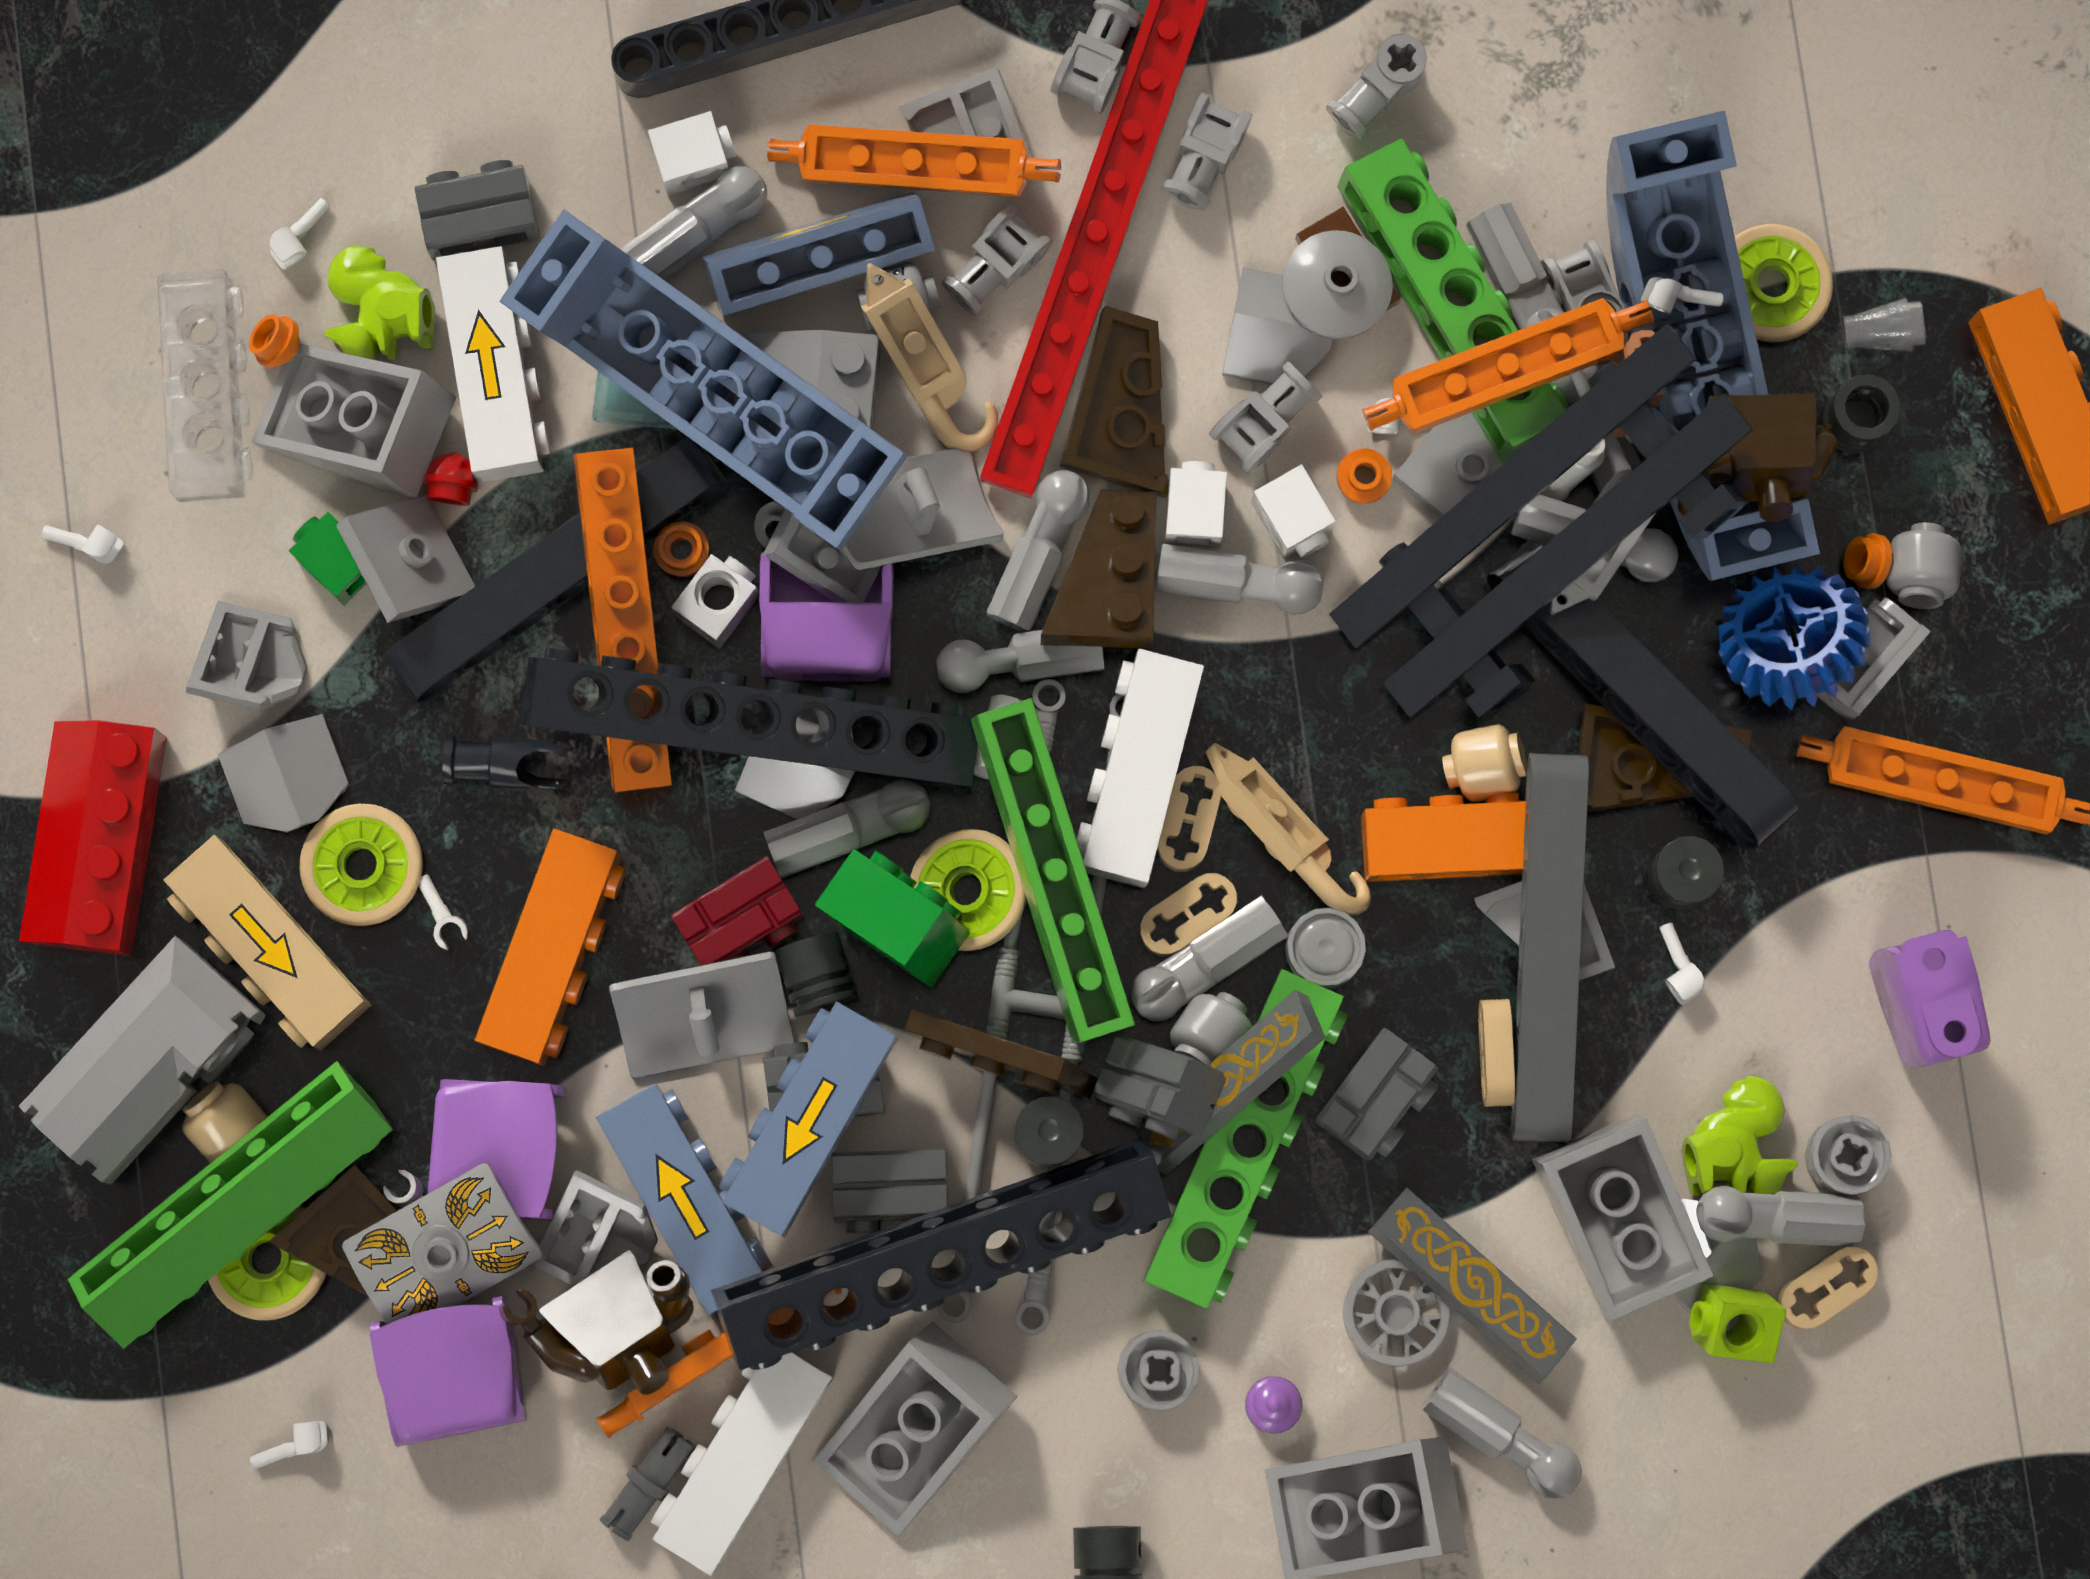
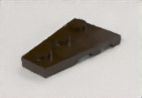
(1118, 409)
(1110, 577)
(1622, 768)
(997, 1054)
(331, 1219)

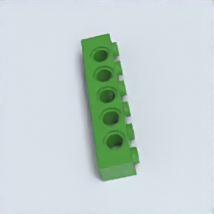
(1423, 282)
(1172, 1265)

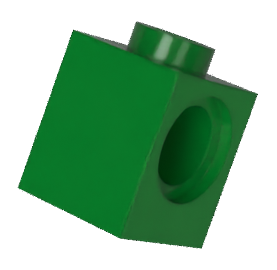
(327, 557)

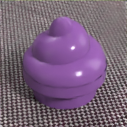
(1273, 1404)

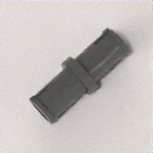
(647, 1483)

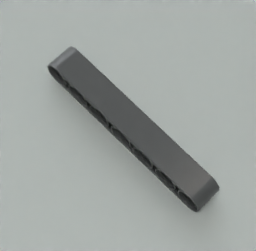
(1549, 947)

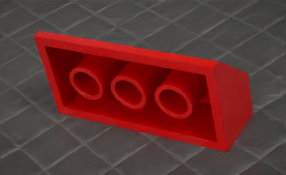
(93, 836)

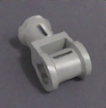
(1094, 63)
(1379, 85)
(1208, 143)
(1000, 255)
(1264, 419)

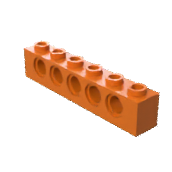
(620, 599)

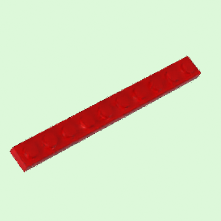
(1092, 245)

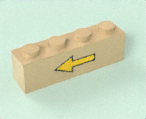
(266, 943)

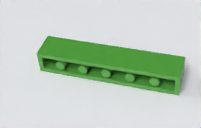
(1052, 870)
(229, 1205)

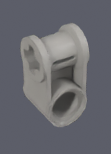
(1582, 278)

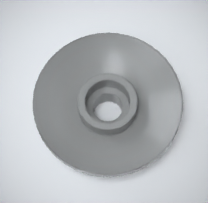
(1333, 309)

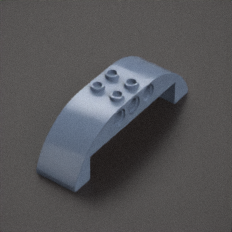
(1675, 224)
(704, 379)

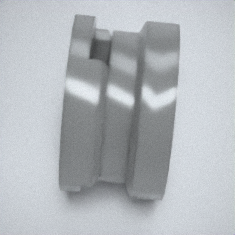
(1325, 947)
(1848, 1155)
(1158, 1370)

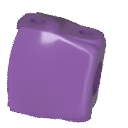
(823, 639)
(1931, 998)
(503, 1126)
(448, 1372)

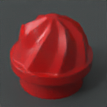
(450, 480)

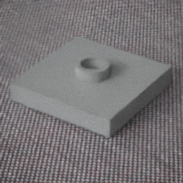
(1448, 464)
(406, 557)

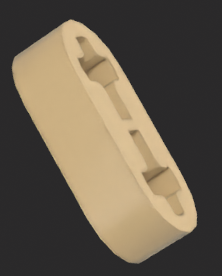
(1202, 822)
(1179, 904)
(1496, 1052)
(1835, 1298)

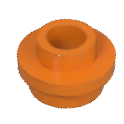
(274, 340)
(1360, 492)
(676, 533)
(1868, 560)

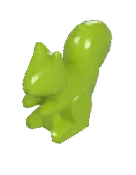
(388, 302)
(1727, 1145)

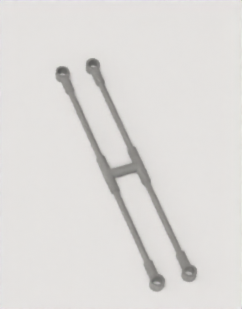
(1003, 1002)

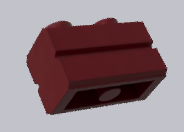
(740, 915)

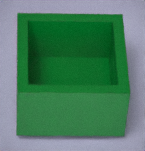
(885, 912)

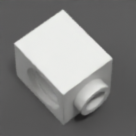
(691, 152)
(1195, 505)
(1294, 513)
(710, 623)

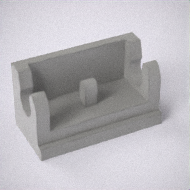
(1892, 642)

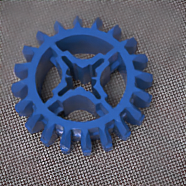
(1828, 628)

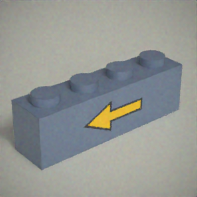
(818, 253)
(809, 1118)
(680, 1193)

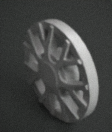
(1394, 1315)

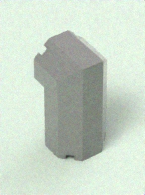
(141, 1059)

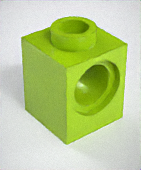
(1754, 1335)

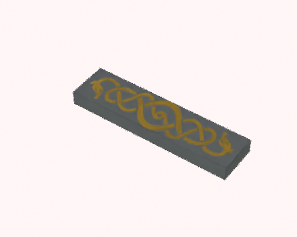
(1249, 1069)
(1472, 1285)

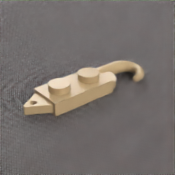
(922, 357)
(1283, 828)

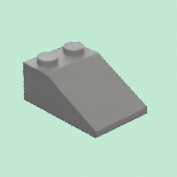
(833, 362)
(356, 418)
(1623, 1216)
(914, 1428)
(1366, 1509)

